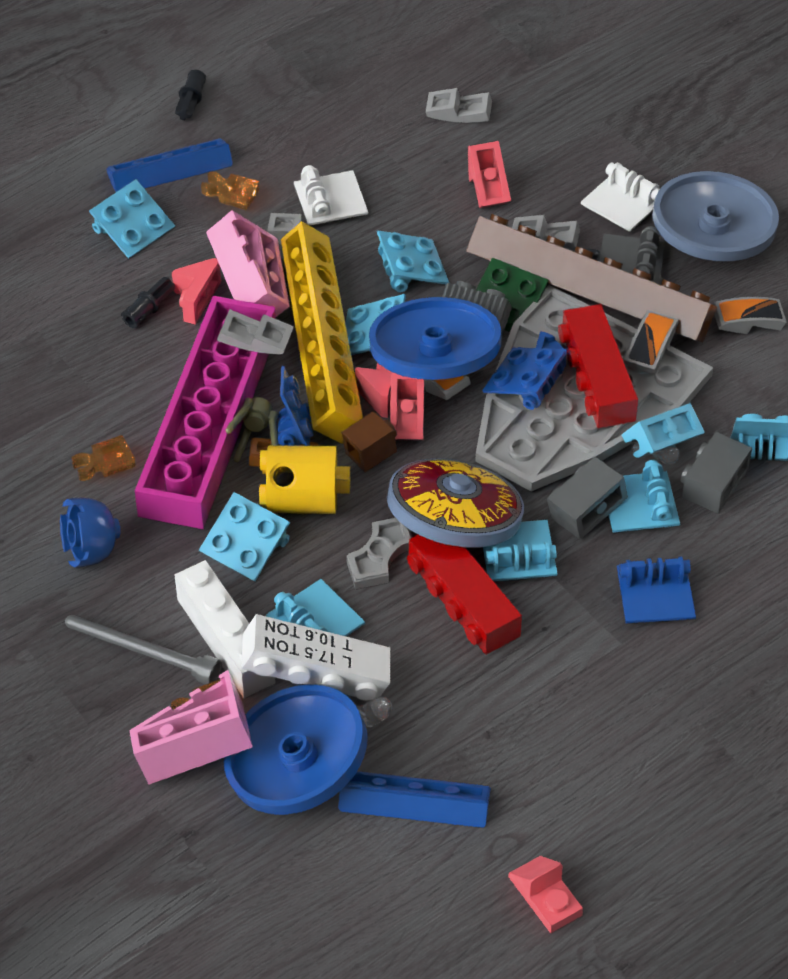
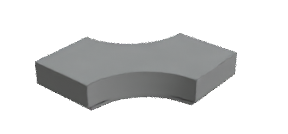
(371, 563)

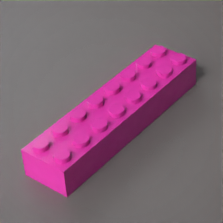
(192, 440)

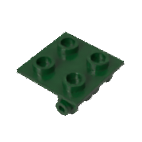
(517, 284)

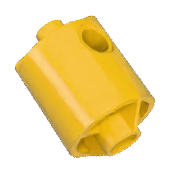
(314, 482)

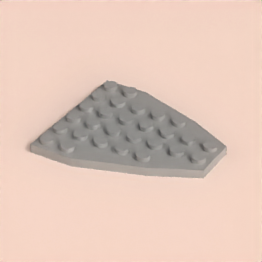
(559, 435)

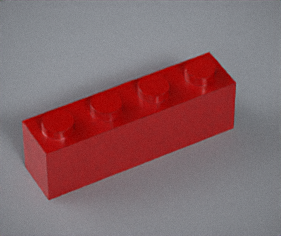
(598, 366)
(466, 592)

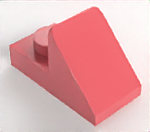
(488, 174)
(196, 286)
(375, 388)
(407, 407)
(546, 893)

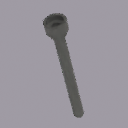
(205, 668)

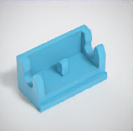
(664, 430)

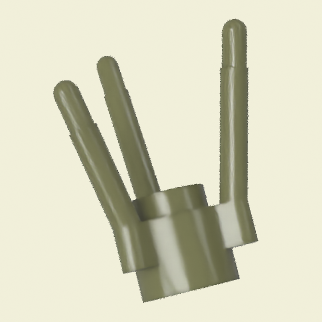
(256, 416)

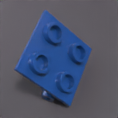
(527, 373)
(295, 417)
(656, 590)

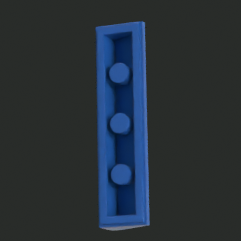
(172, 165)
(416, 799)

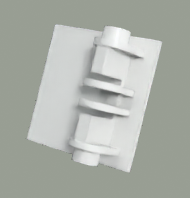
(329, 196)
(623, 197)

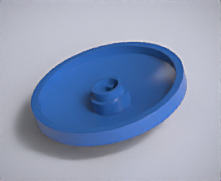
(435, 338)
(302, 750)

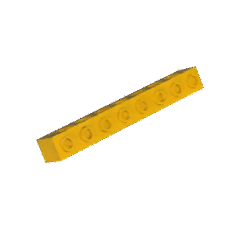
(321, 331)

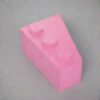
(249, 261)
(193, 733)

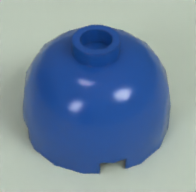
(88, 531)

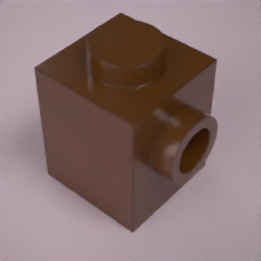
(369, 441)

